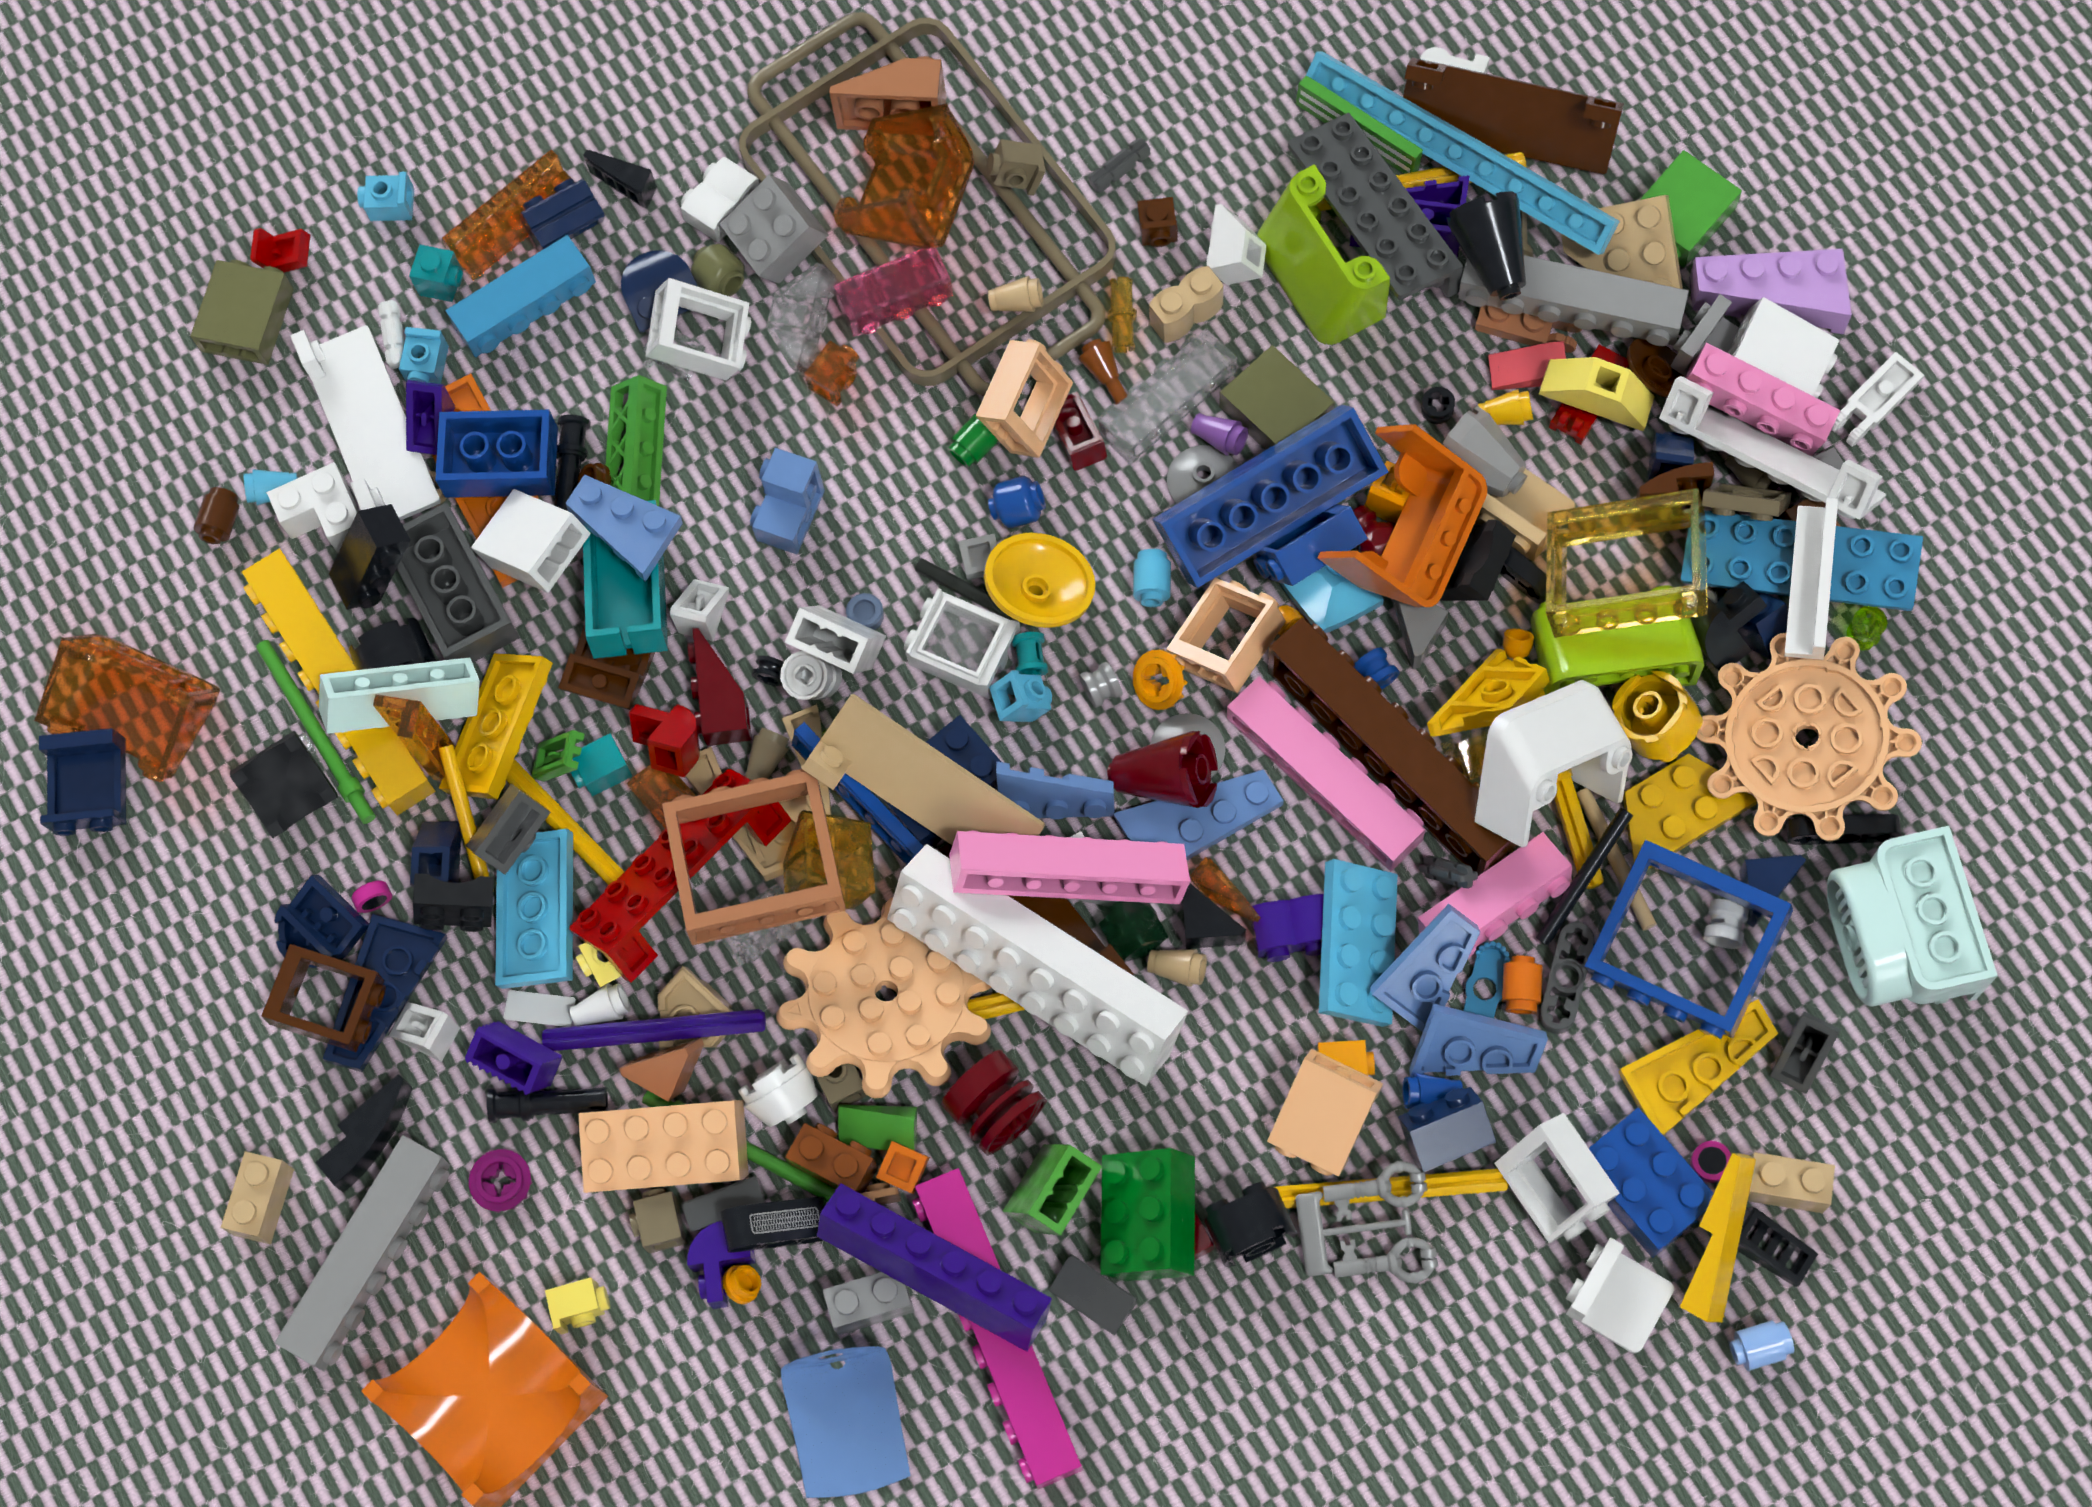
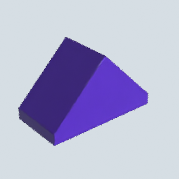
(422, 415)

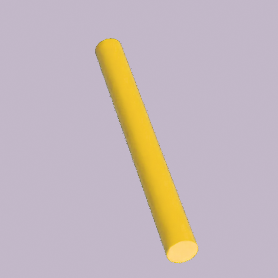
(462, 807)

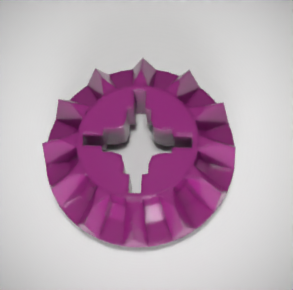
(488, 1168)

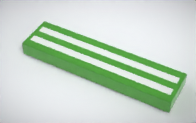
(1328, 106)

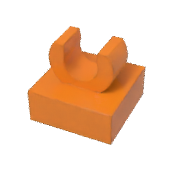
(902, 1167)

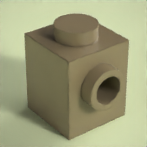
(842, 1086)
(658, 1221)

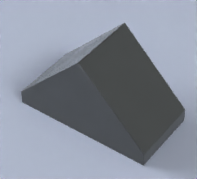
(1804, 1052)

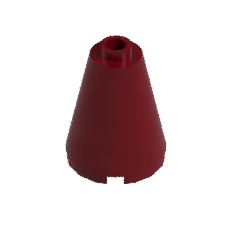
(1168, 770)

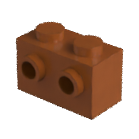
(830, 1160)

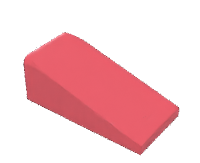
(1523, 366)

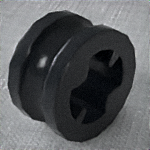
(1444, 397)
(768, 670)

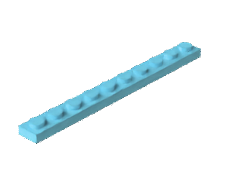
(1468, 155)

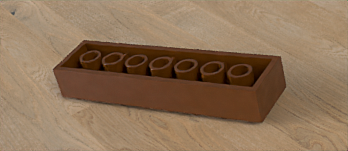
(1385, 742)

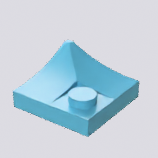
(1331, 599)

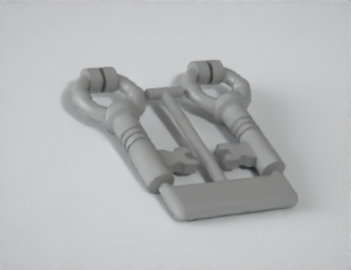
(1313, 1234)

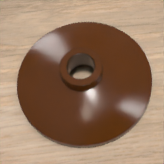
(1652, 366)

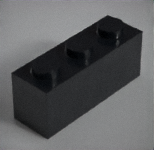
(369, 557)

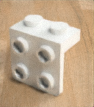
(1619, 1297)

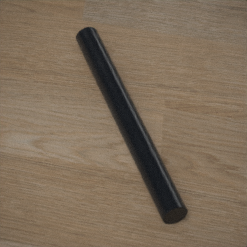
(1584, 876)

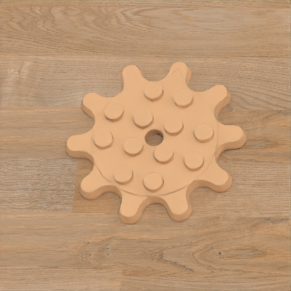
(1817, 696)
(876, 1033)

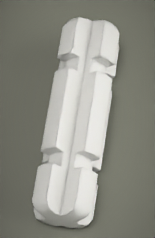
(391, 332)

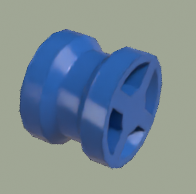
(1377, 667)

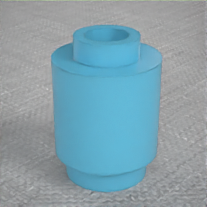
(1152, 577)

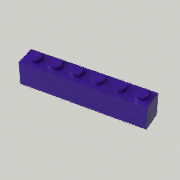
(934, 1267)

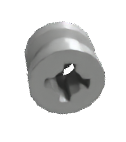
(1100, 684)

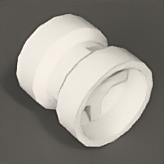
(1726, 924)

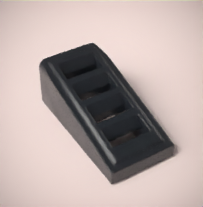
(627, 178)
(1778, 1234)

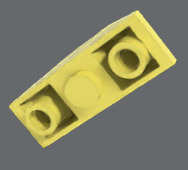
(1598, 389)

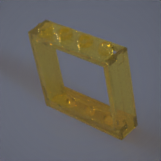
(1619, 521)

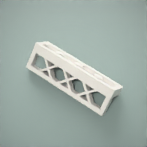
(1811, 581)

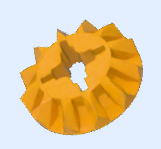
(1151, 691)

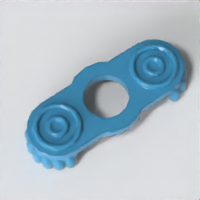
(1488, 966)

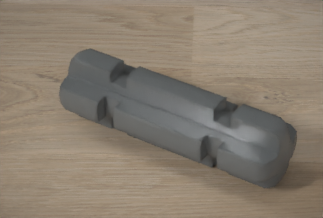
(1119, 165)
(1448, 871)

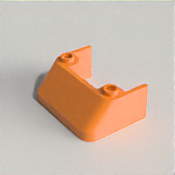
(1431, 527)

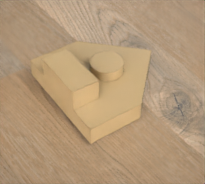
(690, 996)

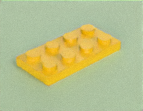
(503, 713)

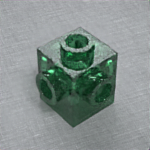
(1133, 929)

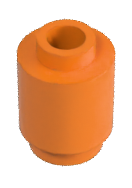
(1522, 985)

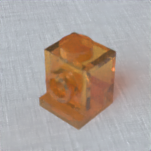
(832, 372)

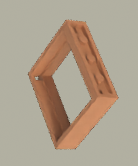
(767, 911)

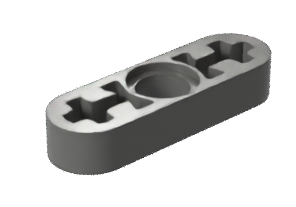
(1570, 1007)

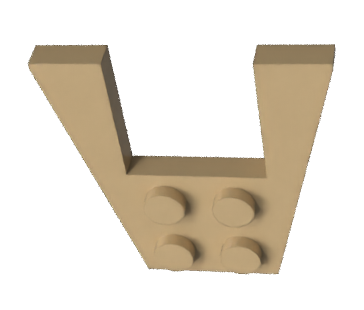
(767, 859)

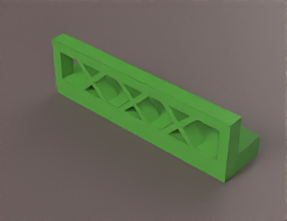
(643, 437)

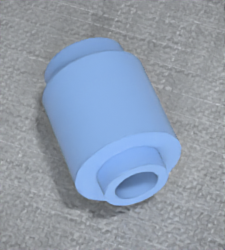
(1761, 1345)

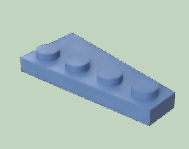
(1234, 806)

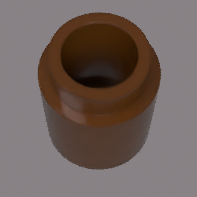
(217, 515)

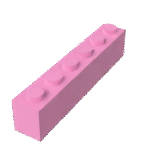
(1326, 773)
(1068, 867)

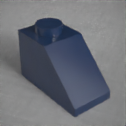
(1669, 452)

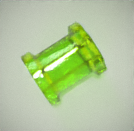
(1876, 624)

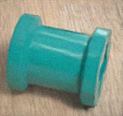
(1030, 653)

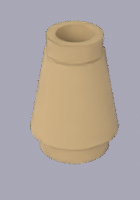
(1019, 296)
(1180, 965)

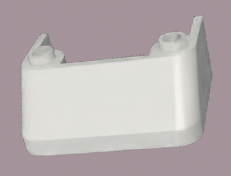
(1539, 741)

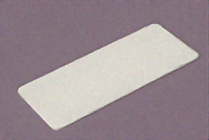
(539, 1008)

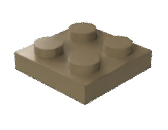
(1760, 502)

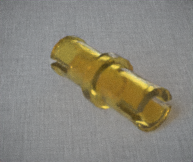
(1122, 315)

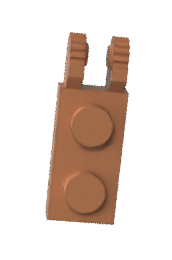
(1524, 328)

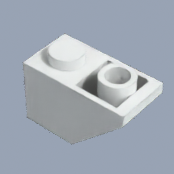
(1234, 249)

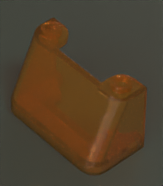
(915, 179)
(144, 699)

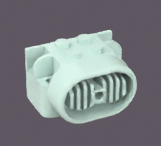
(1910, 923)

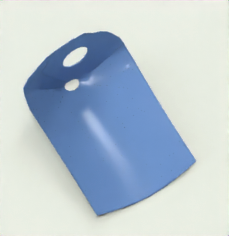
(845, 1422)

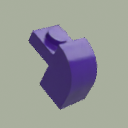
(710, 1254)

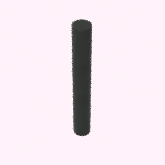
(958, 585)

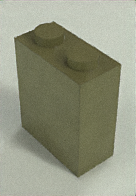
(242, 311)
(1273, 399)

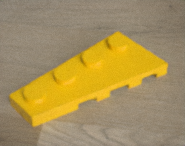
(1691, 1068)

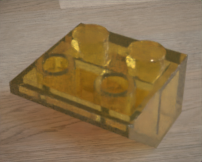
(852, 852)

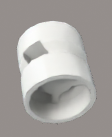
(809, 677)

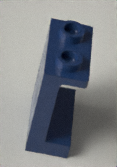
(84, 781)

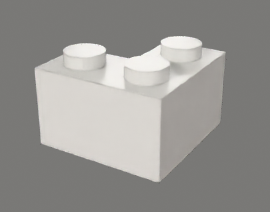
(314, 502)

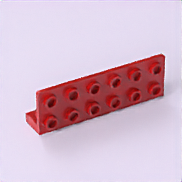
(651, 881)

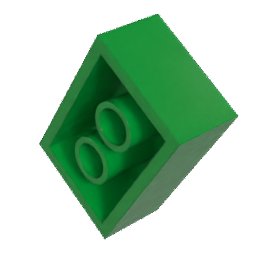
(1148, 1215)

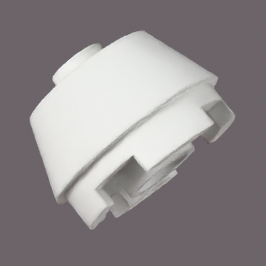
(780, 1092)

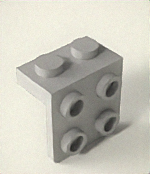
(1711, 329)

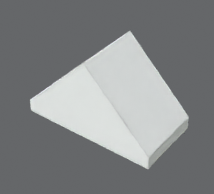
(700, 608)
(425, 1030)

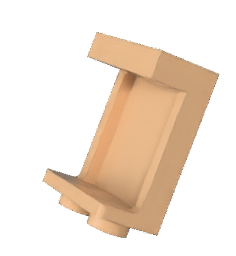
(1324, 1113)

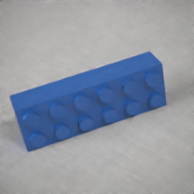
(1270, 495)

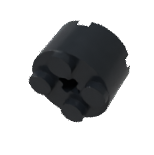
(392, 646)
(1249, 1224)

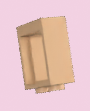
(1030, 432)
(1206, 617)

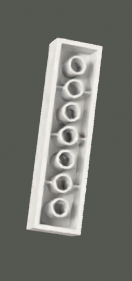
(1038, 967)

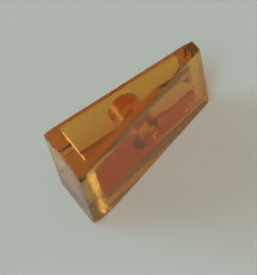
(1221, 890)

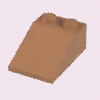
(888, 91)

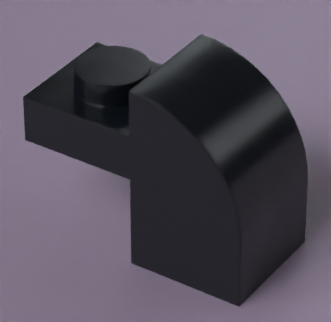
(1718, 629)

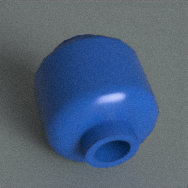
(1017, 502)

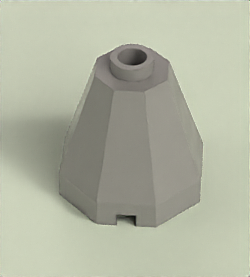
(1487, 450)

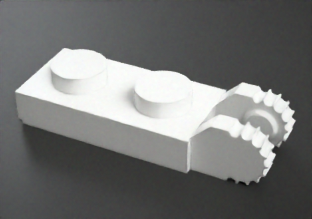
(1879, 396)

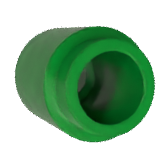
(971, 442)

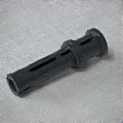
(570, 455)
(567, 1101)

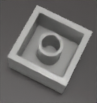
(774, 229)

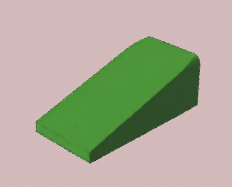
(878, 1125)

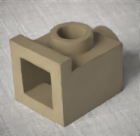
(1017, 165)

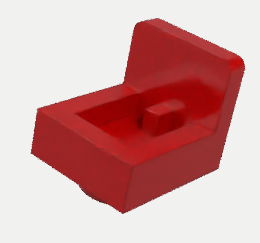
(282, 251)

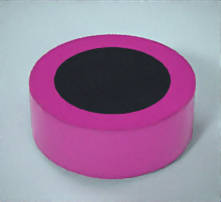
(371, 896)
(1710, 1160)

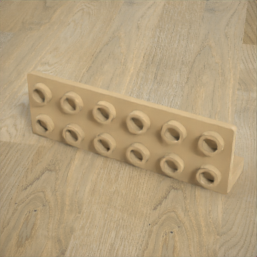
(912, 776)

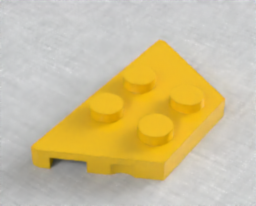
(1489, 692)
(1677, 808)

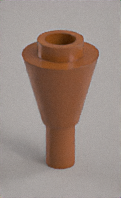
(1100, 361)

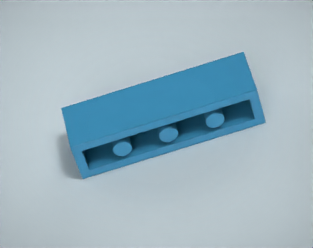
(521, 296)

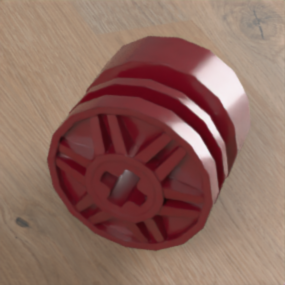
(987, 1095)

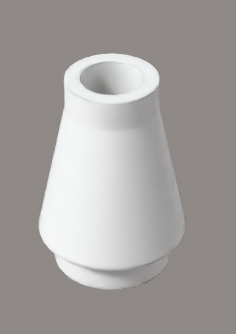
(602, 1006)

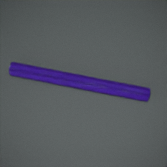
(654, 1030)

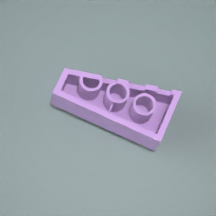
(1802, 282)

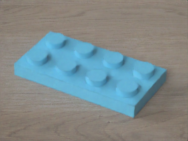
(536, 914)
(1356, 940)

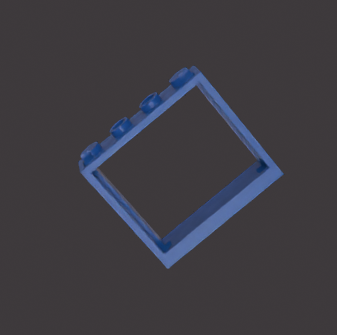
(1717, 883)

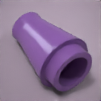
(1221, 433)

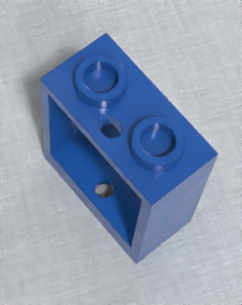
(1297, 552)

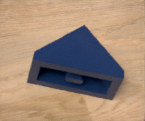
(1770, 876)

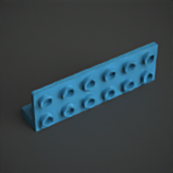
(1866, 566)

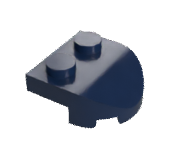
(645, 276)
(319, 921)

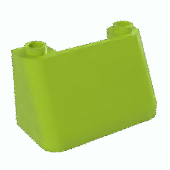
(1327, 293)
(1617, 653)

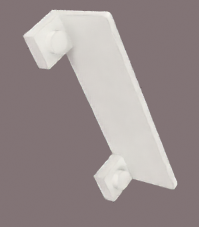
(367, 422)
(1853, 485)

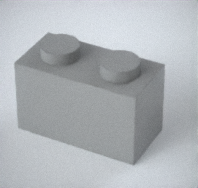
(866, 1302)

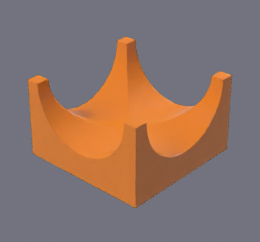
(489, 1396)

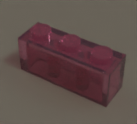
(893, 291)

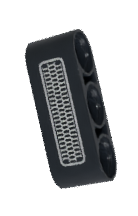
(772, 1224)

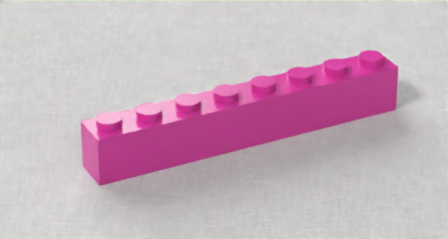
(1016, 1373)

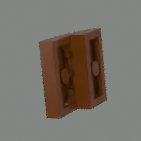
(1680, 479)
(605, 679)

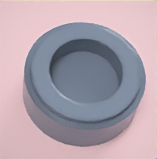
(865, 610)

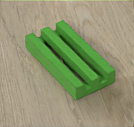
(557, 762)

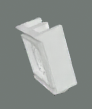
(960, 642)

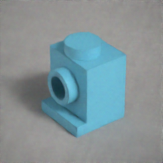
(387, 197)
(433, 352)
(1031, 697)

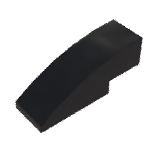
(366, 1134)

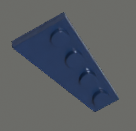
(401, 958)

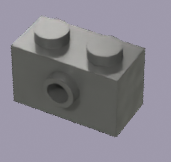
(508, 829)

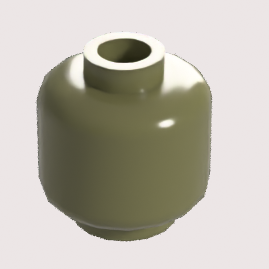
(718, 269)

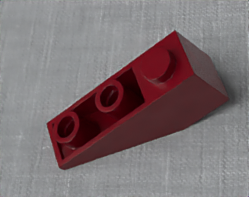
(722, 704)

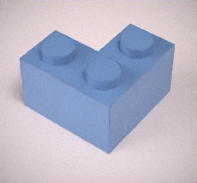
(790, 502)

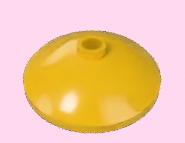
(1043, 567)

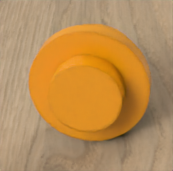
(741, 1283)

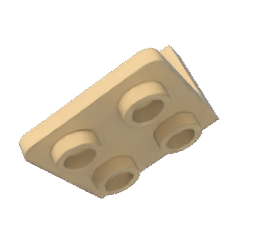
(1526, 513)

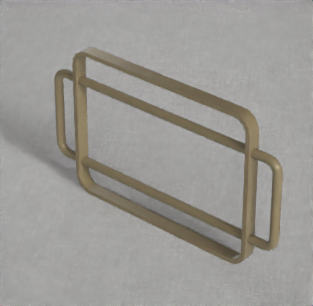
(890, 45)

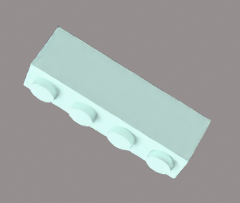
(444, 687)

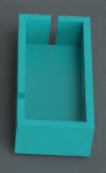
(620, 605)

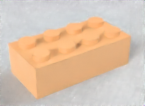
(663, 1146)

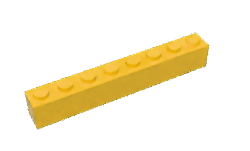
(319, 651)

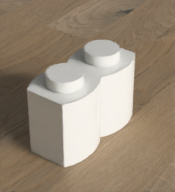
(717, 196)

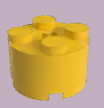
(1657, 715)

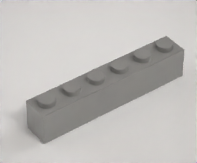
(1588, 300)
(363, 1254)

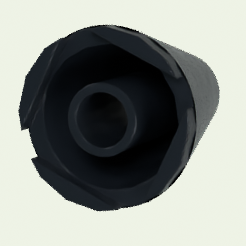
(1492, 242)

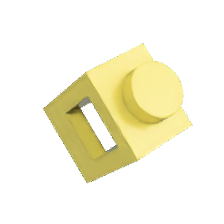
(576, 1304)

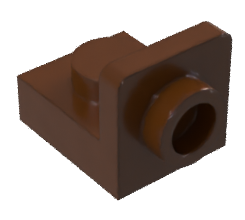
(1157, 222)

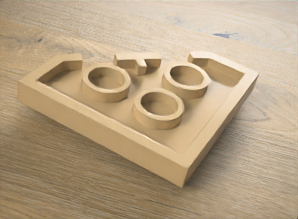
(1640, 246)

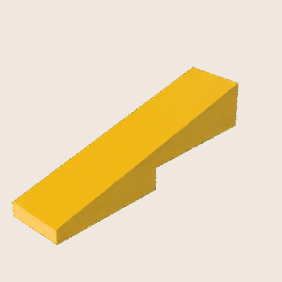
(1724, 1219)

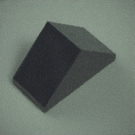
(1207, 923)

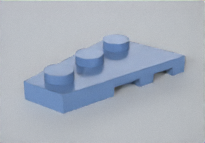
(626, 523)
(1054, 796)
(1428, 967)
(1473, 1042)

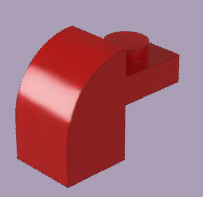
(669, 737)

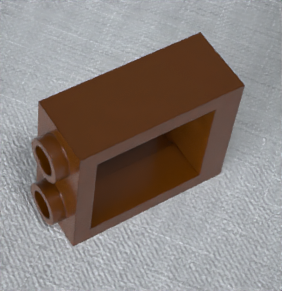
(288, 985)

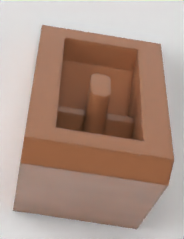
(665, 1070)

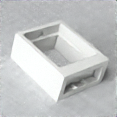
(663, 323)
(1536, 1191)

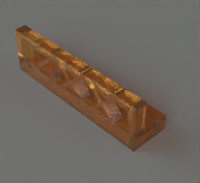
(494, 237)
(416, 730)

